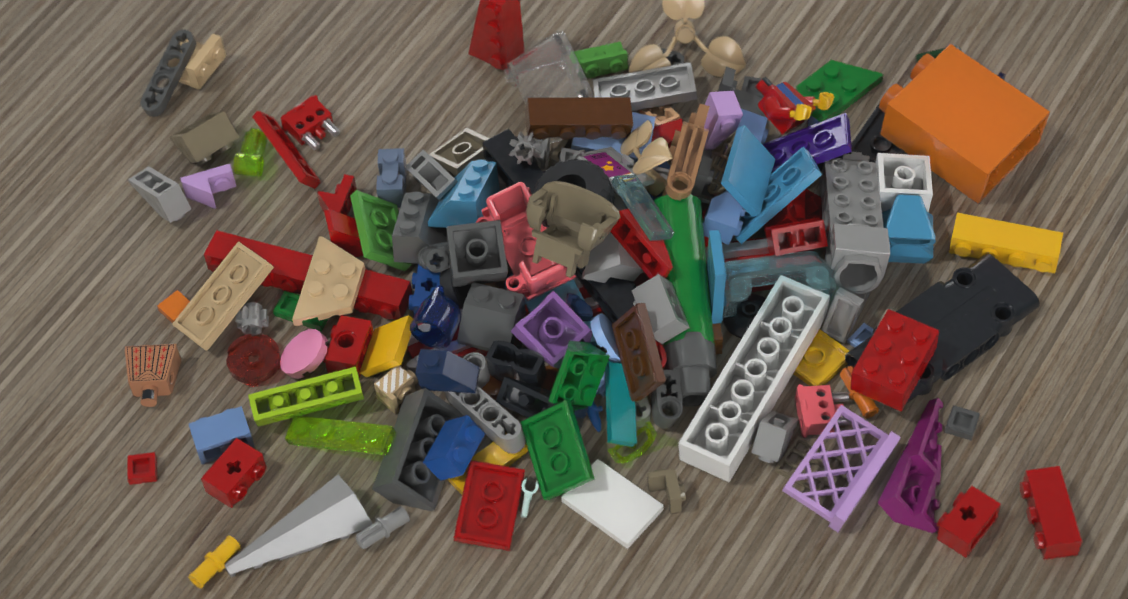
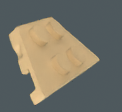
(329, 284)

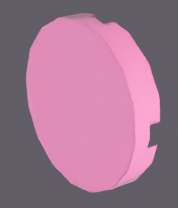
(303, 353)

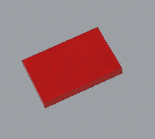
(489, 505)

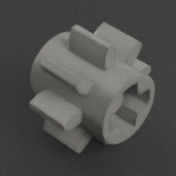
(528, 141)
(252, 318)

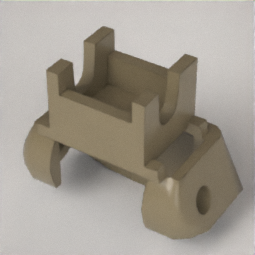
(575, 220)

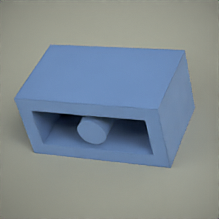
(216, 433)

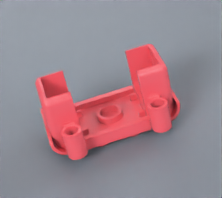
(519, 244)

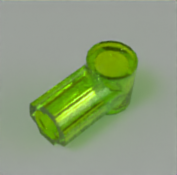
(250, 158)

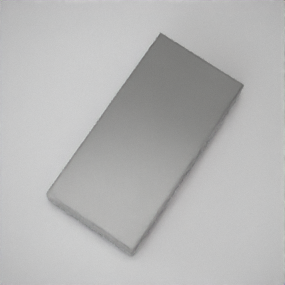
(842, 315)

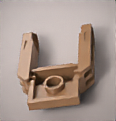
(686, 153)

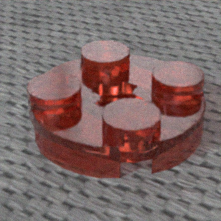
(253, 372)

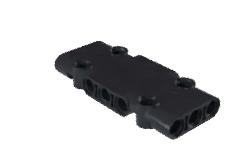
(965, 317)

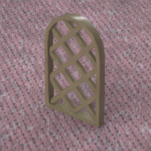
(716, 154)

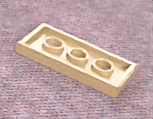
(222, 296)

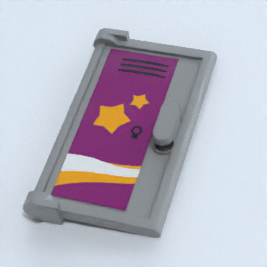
(613, 164)

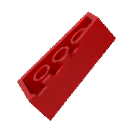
(497, 32)

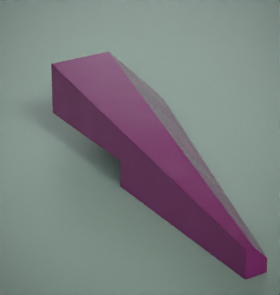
(912, 486)

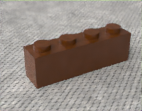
(579, 117)

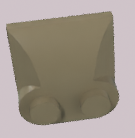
(460, 151)

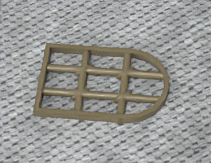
(824, 481)

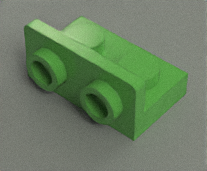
(602, 59)

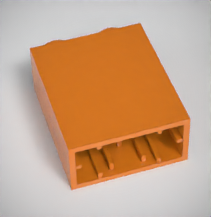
(963, 120)

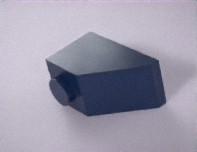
(446, 372)

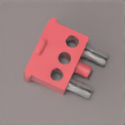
(817, 408)

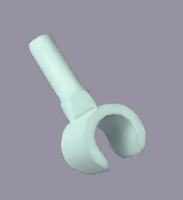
(527, 498)

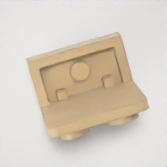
(202, 62)

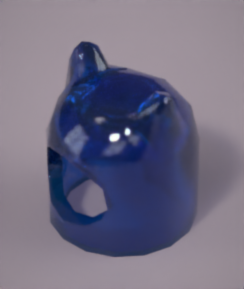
(443, 317)

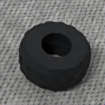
(579, 173)

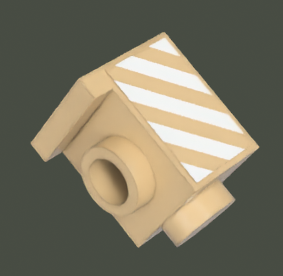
(394, 387)

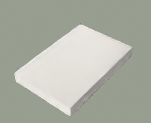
(614, 504)

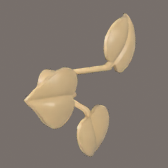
(722, 50)
(652, 156)

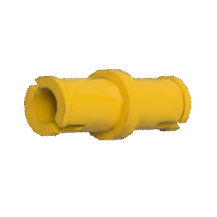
(214, 562)

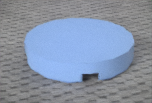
(604, 336)

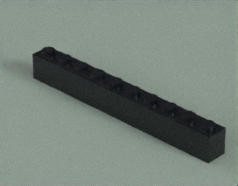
(613, 296)

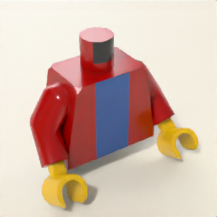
(786, 106)

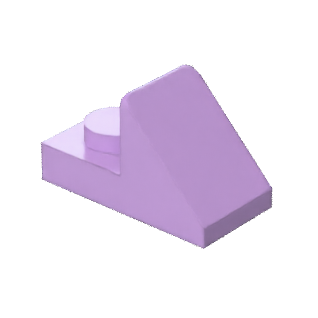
(205, 183)

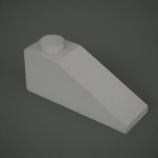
(161, 194)

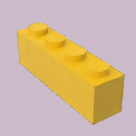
(1007, 242)

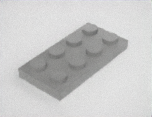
(651, 86)

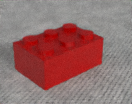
(894, 360)

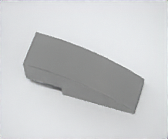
(431, 174)

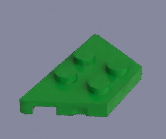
(844, 81)

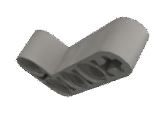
(487, 409)

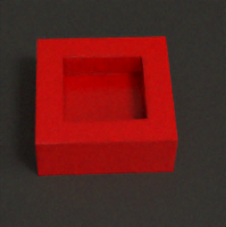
(142, 468)

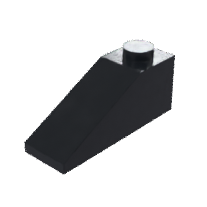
(530, 399)

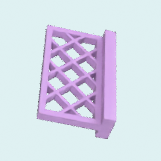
(864, 474)

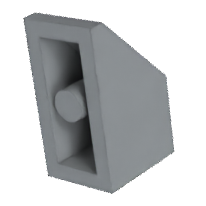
(774, 436)

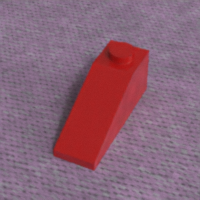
(649, 255)

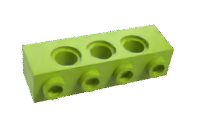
(306, 396)

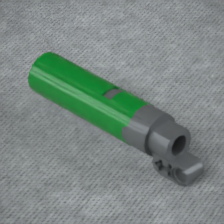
(692, 352)

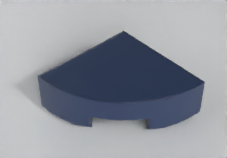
(580, 307)

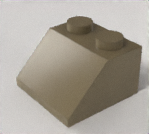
(205, 137)

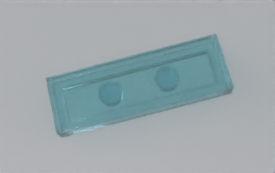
(642, 207)

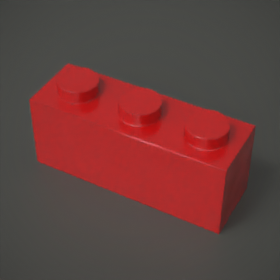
(1050, 513)

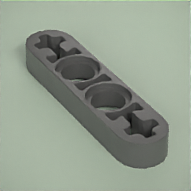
(163, 71)

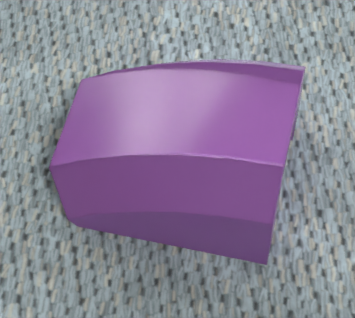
(551, 328)

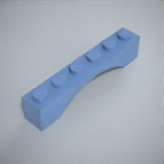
(724, 210)

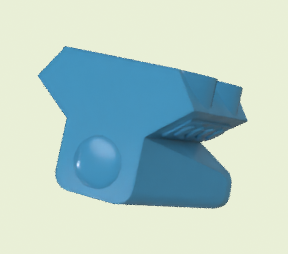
(909, 230)

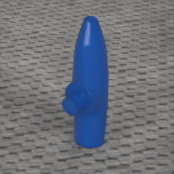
(593, 414)

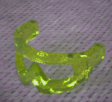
(651, 433)

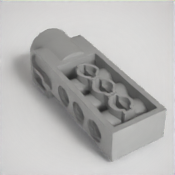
(854, 224)

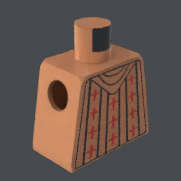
(152, 371)

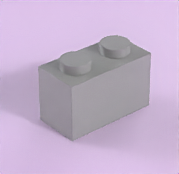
(662, 307)

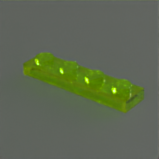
(340, 435)

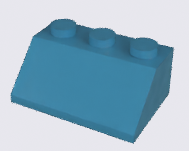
(468, 196)

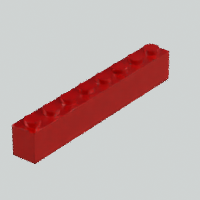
(377, 293)

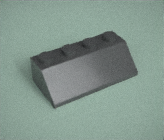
(402, 473)

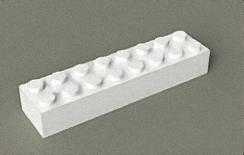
(754, 378)

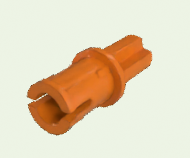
(865, 404)

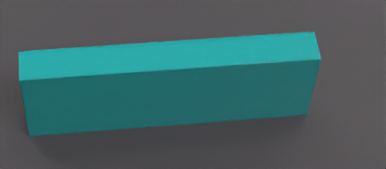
(619, 407)

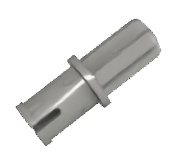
(382, 527)

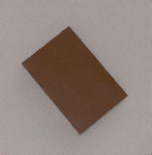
(638, 352)

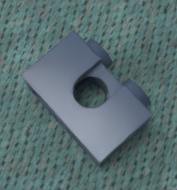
(390, 184)

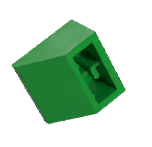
(579, 374)

